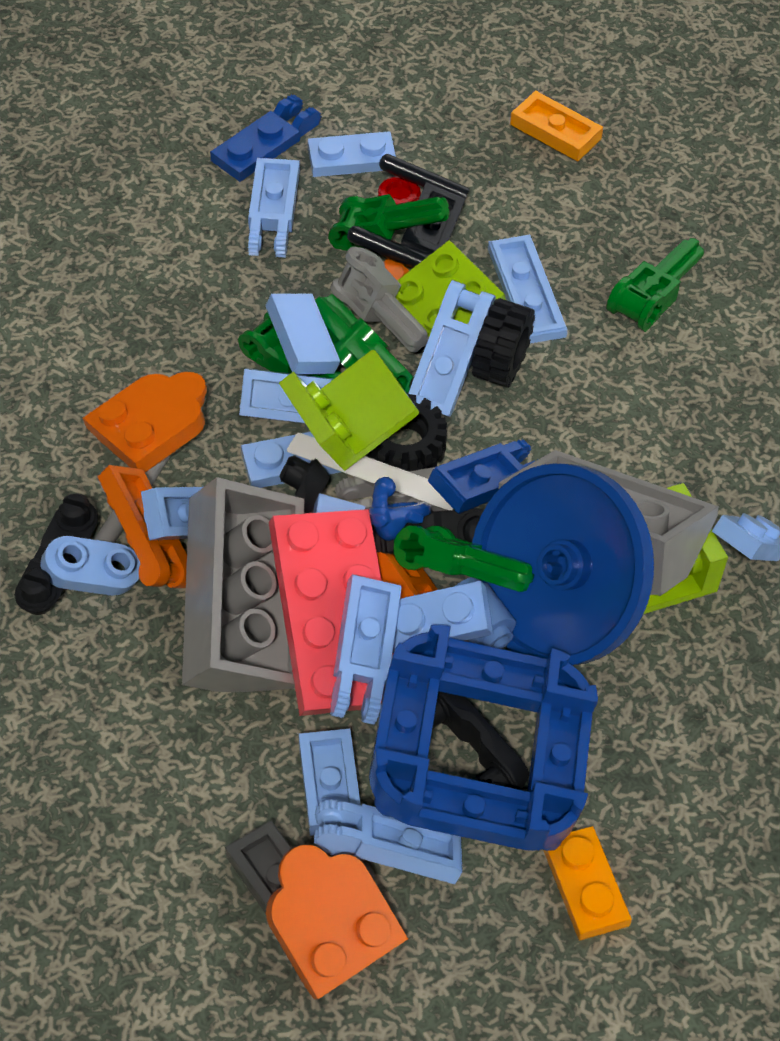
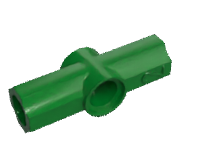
(356, 338)

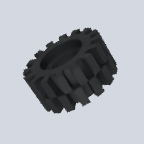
(503, 342)
(423, 453)

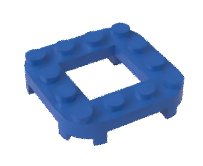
(471, 807)

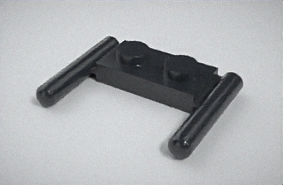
(419, 240)

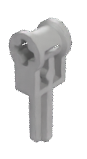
(371, 294)

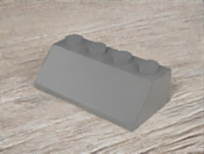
(674, 520)
(232, 591)

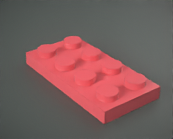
(313, 564)

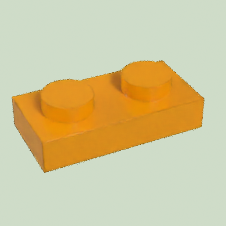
(556, 125)
(588, 885)

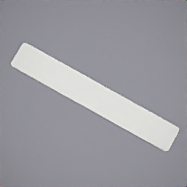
(371, 471)

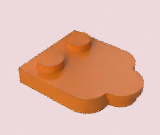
(150, 418)
(330, 917)

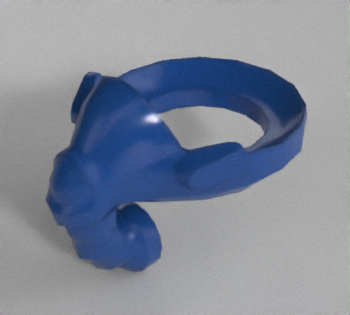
(392, 517)

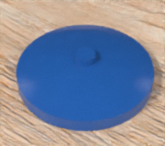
(586, 559)

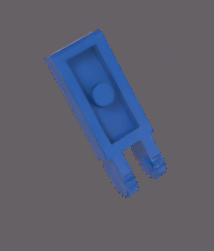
(265, 138)
(477, 476)

